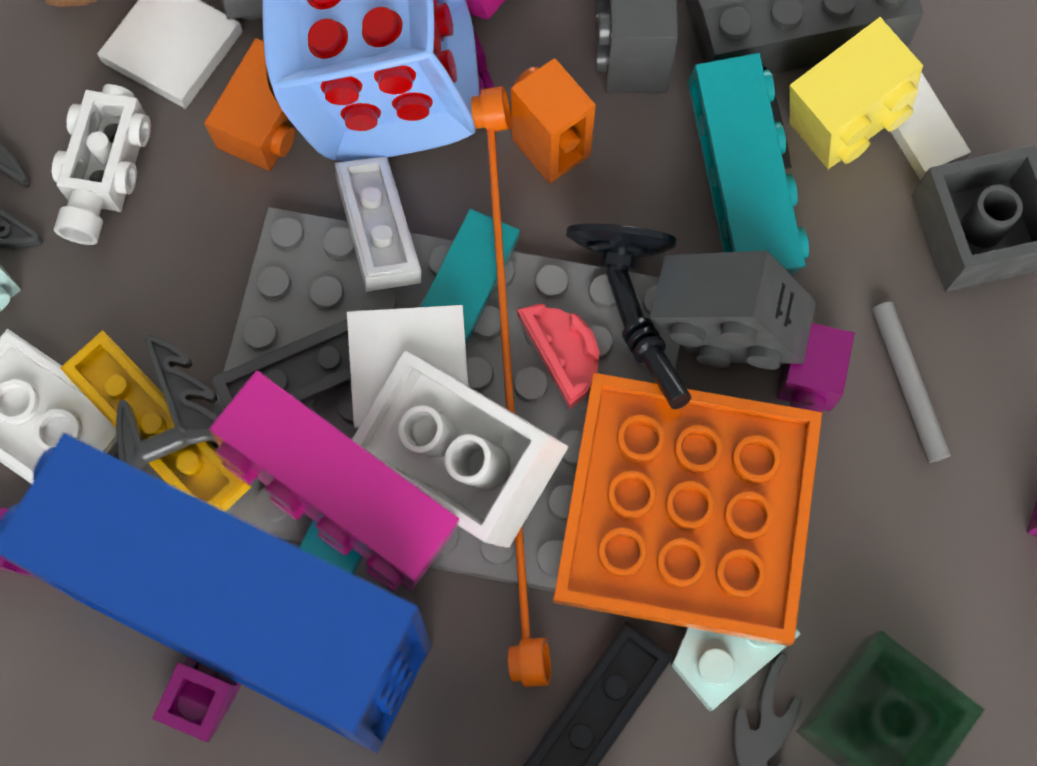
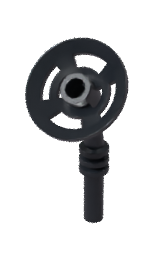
(619, 248)

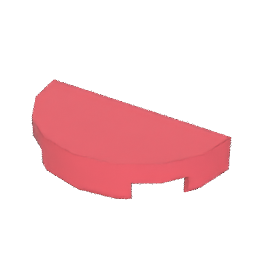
(564, 347)

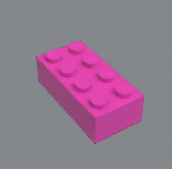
(333, 482)

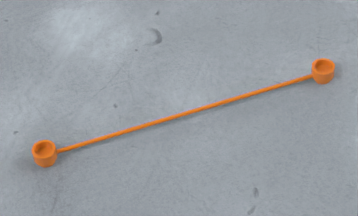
(531, 658)

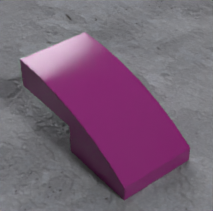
(196, 700)

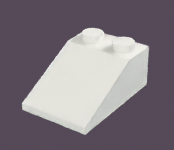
(460, 449)

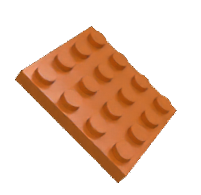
(690, 510)

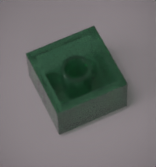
(889, 711)

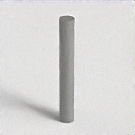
(911, 382)

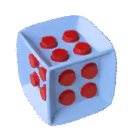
(372, 73)

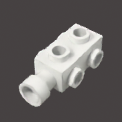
(95, 158)

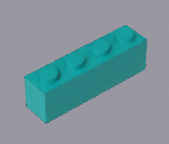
(745, 160)

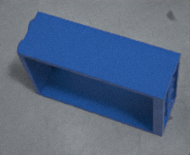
(218, 590)

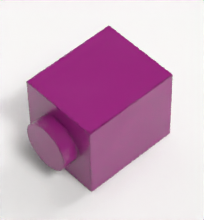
(822, 377)

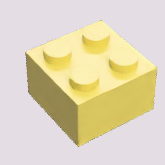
(855, 94)

